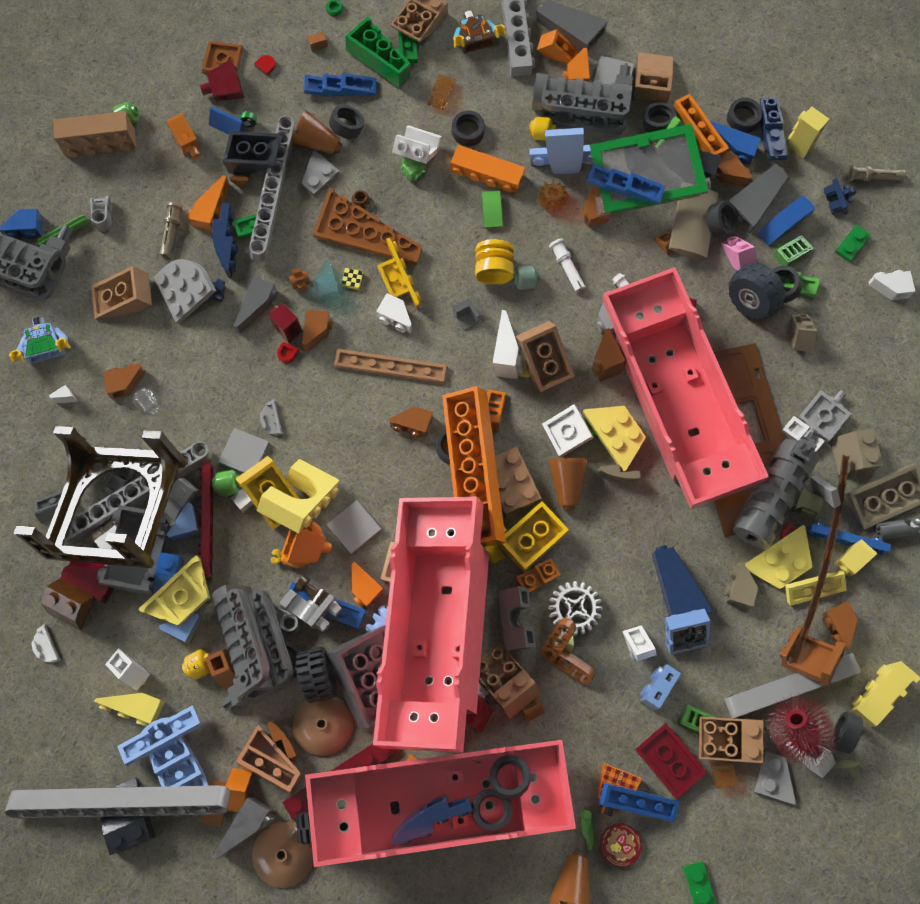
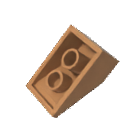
(121, 294)

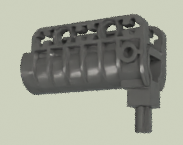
(33, 265)
(251, 644)

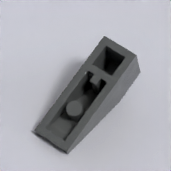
(256, 301)

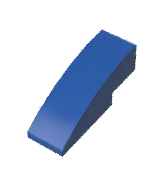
(786, 220)

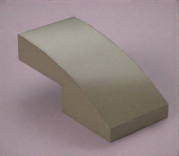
(613, 472)

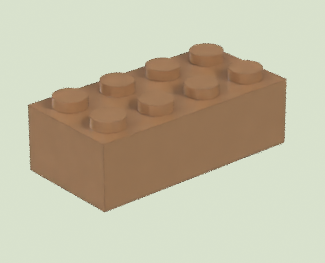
(94, 134)

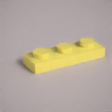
(804, 590)

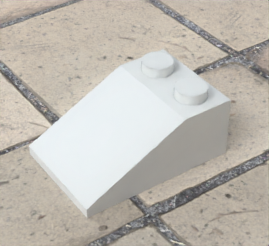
(507, 360)

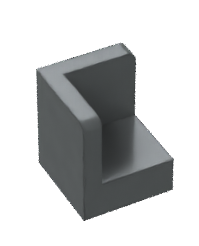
(466, 314)

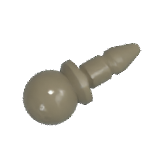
(98, 532)

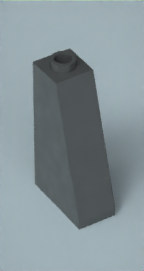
(576, 26)
(757, 197)

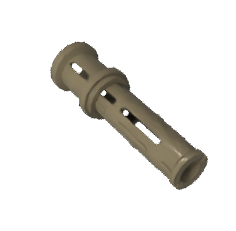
(867, 174)
(171, 223)

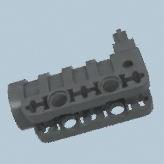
(585, 101)
(772, 500)

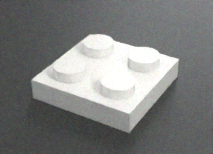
(567, 430)

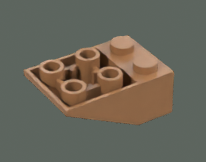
(421, 18)
(653, 77)
(507, 681)
(741, 735)

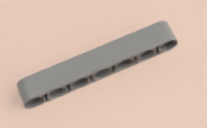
(776, 690)

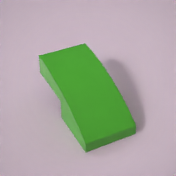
(492, 209)
(809, 285)

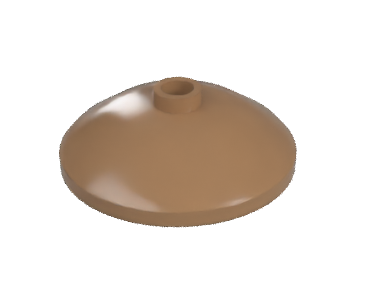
(332, 736)
(277, 871)

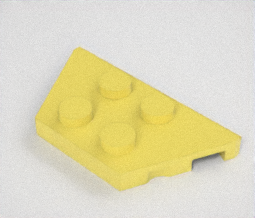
(617, 432)
(783, 560)
(180, 595)

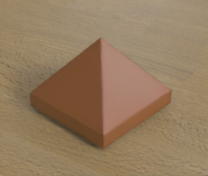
(240, 180)

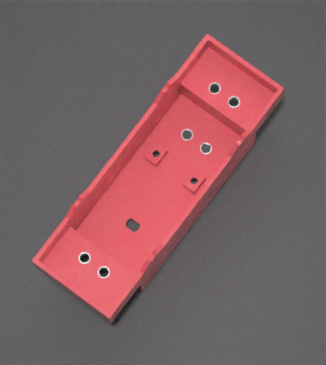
(680, 398)
(436, 622)
(420, 781)

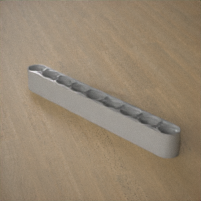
(271, 195)
(124, 494)

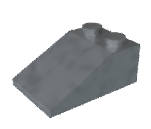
(249, 821)

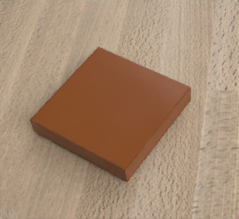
(220, 53)

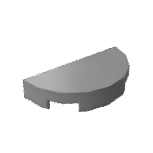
(270, 419)

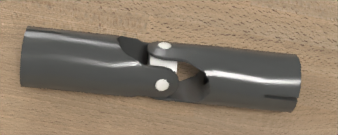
(898, 529)

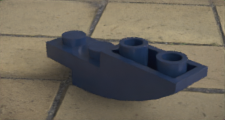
(771, 129)
(223, 240)
(422, 821)

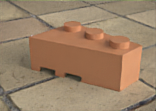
(268, 762)

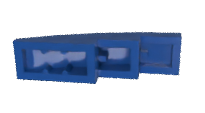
(342, 85)
(625, 184)

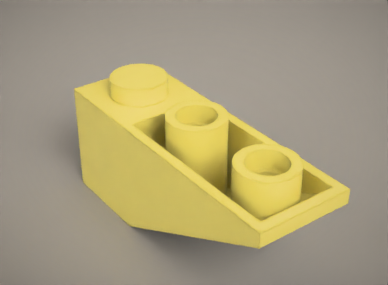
(137, 705)

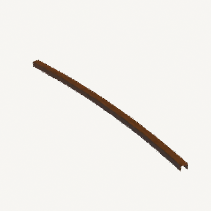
(826, 560)

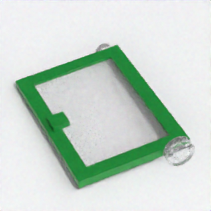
(661, 156)

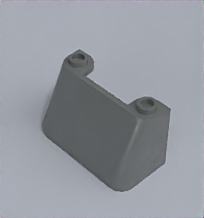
(127, 578)

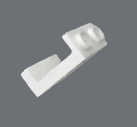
(417, 144)

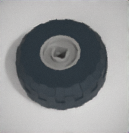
(756, 291)

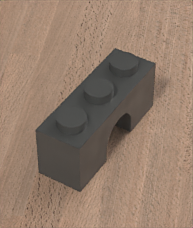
(511, 603)

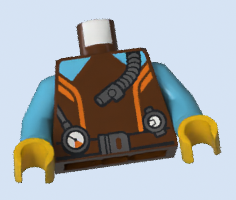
(476, 33)

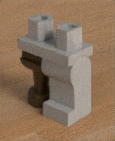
(313, 610)

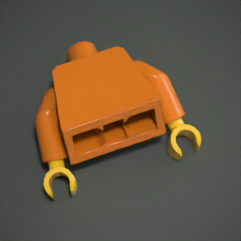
(303, 547)

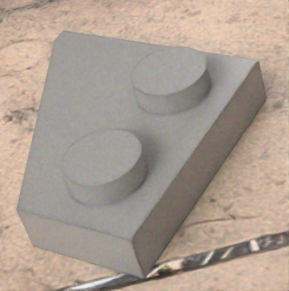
(318, 174)
(775, 779)

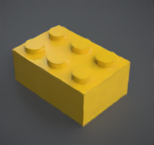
(260, 479)
(533, 537)

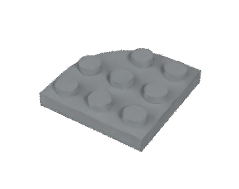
(184, 287)

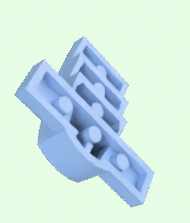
(563, 151)
(168, 750)

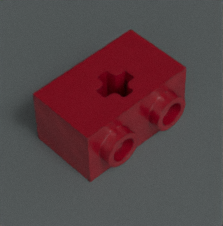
(285, 322)

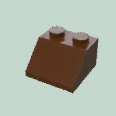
(608, 358)
(67, 602)

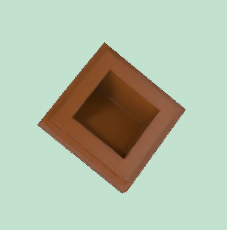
(317, 41)
(664, 241)
(533, 710)

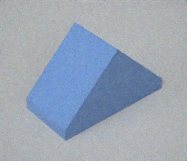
(185, 524)
(186, 630)

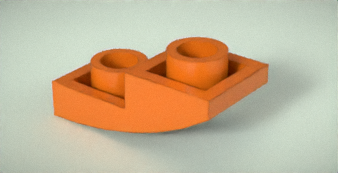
(538, 576)

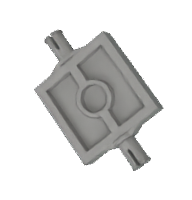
(824, 416)

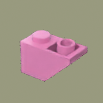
(739, 252)

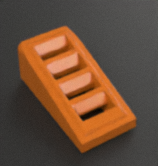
(496, 419)

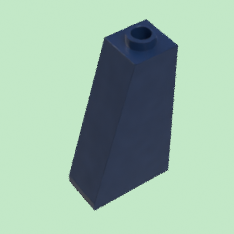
(677, 584)

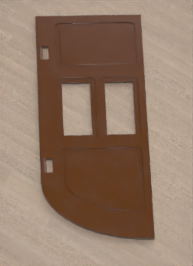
(738, 369)

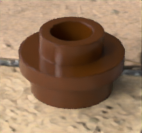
(360, 194)

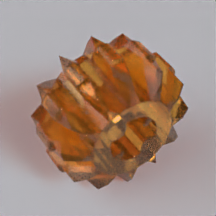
(552, 196)

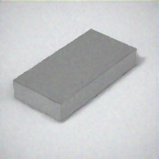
(825, 490)

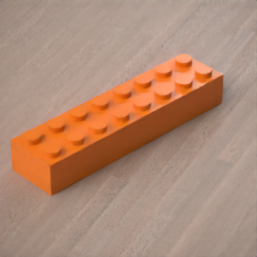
(474, 457)

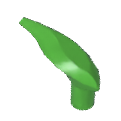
(587, 828)

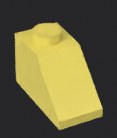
(855, 558)

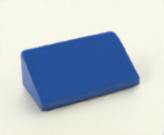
(224, 121)

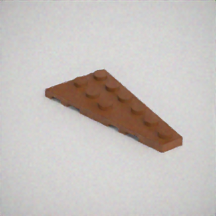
(358, 229)

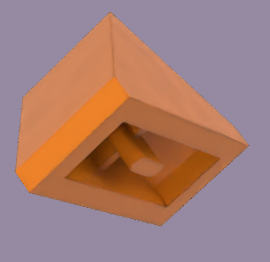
(239, 785)

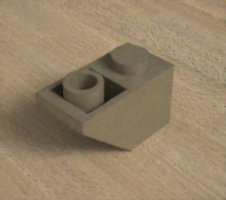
(803, 333)
(742, 588)

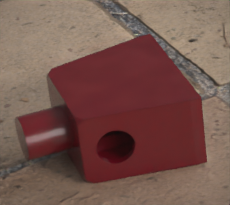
(223, 83)

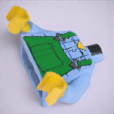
(40, 343)

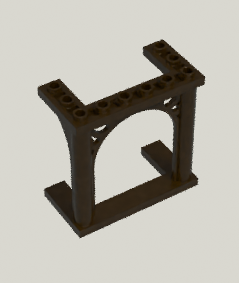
(81, 461)

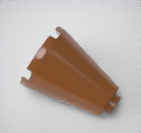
(315, 135)
(568, 479)
(573, 882)

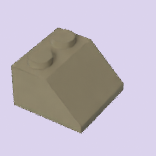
(861, 447)

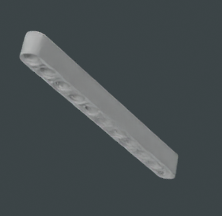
(118, 802)

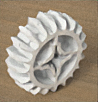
(567, 602)

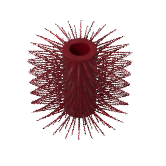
(802, 731)

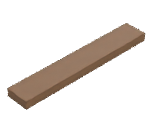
(390, 366)

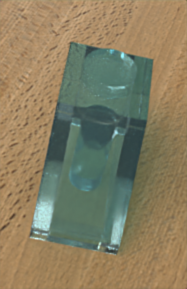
(324, 284)

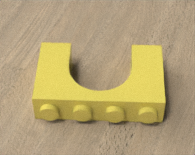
(299, 512)

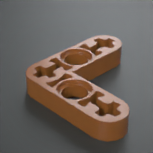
(557, 649)

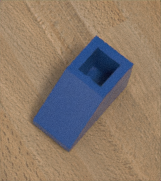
(23, 223)

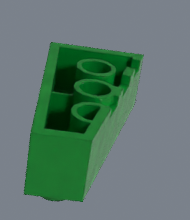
(377, 52)

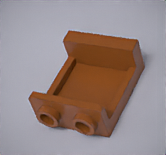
(816, 659)

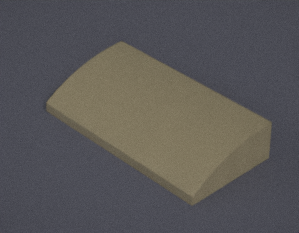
(690, 229)
(885, 496)

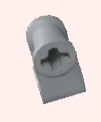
(101, 210)
(283, 617)

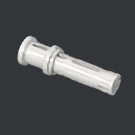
(564, 258)

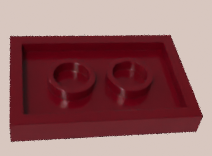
(670, 761)

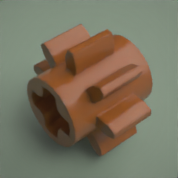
(299, 280)

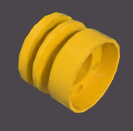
(494, 262)

